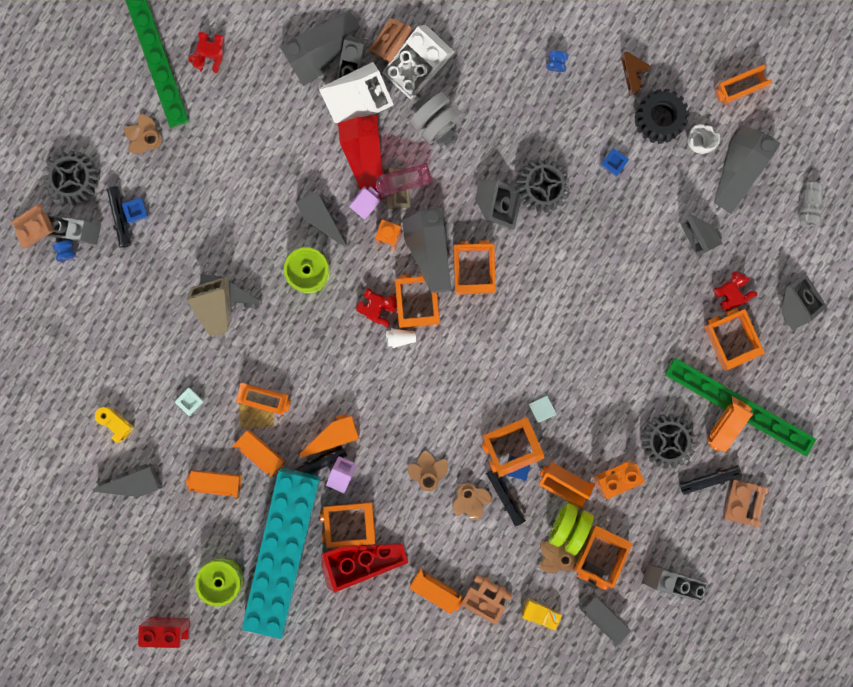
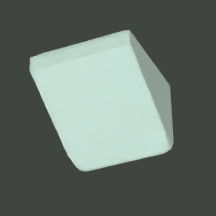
(542, 409)

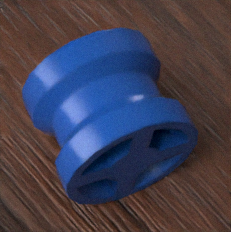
(557, 61)
(64, 250)

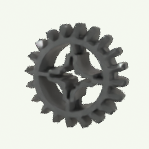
(76, 172)
(541, 177)
(681, 453)

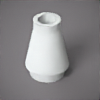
(399, 337)

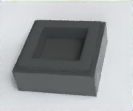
(593, 569)

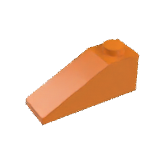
(335, 434)

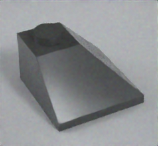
(498, 202)
(700, 234)
(801, 303)

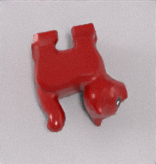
(207, 49)
(731, 291)
(375, 305)

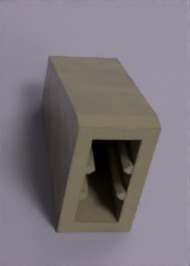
(212, 305)

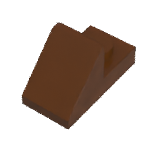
(632, 67)

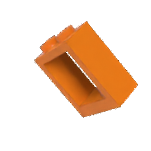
(464, 246)
(414, 322)
(757, 349)
(536, 454)
(625, 478)
(369, 523)
(612, 539)

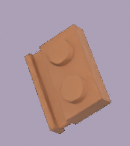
(390, 40)
(32, 226)

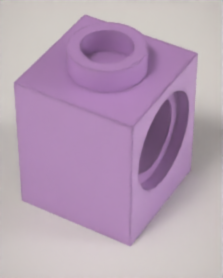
(365, 201)
(341, 474)

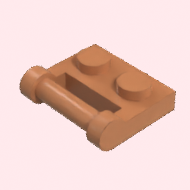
(739, 501)

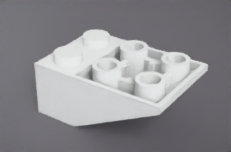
(418, 61)
(356, 94)

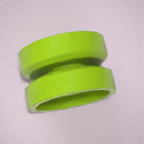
(302, 259)
(571, 528)
(208, 577)

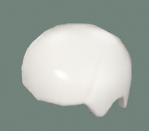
(710, 139)

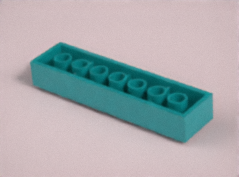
(281, 553)

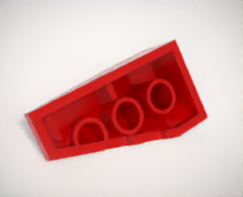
(362, 149)
(355, 564)

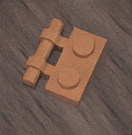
(483, 605)

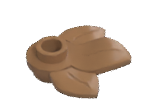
(140, 135)
(428, 468)
(473, 503)
(553, 558)

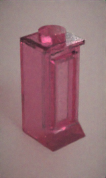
(403, 180)

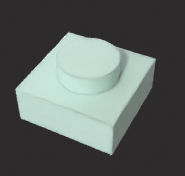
(189, 401)

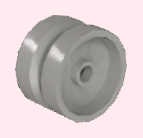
(436, 118)

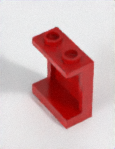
(163, 632)

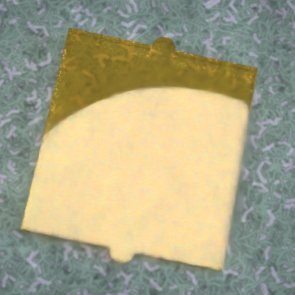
(254, 417)

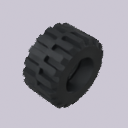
(668, 101)

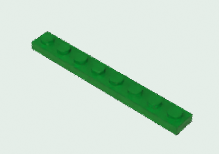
(157, 62)
(722, 397)

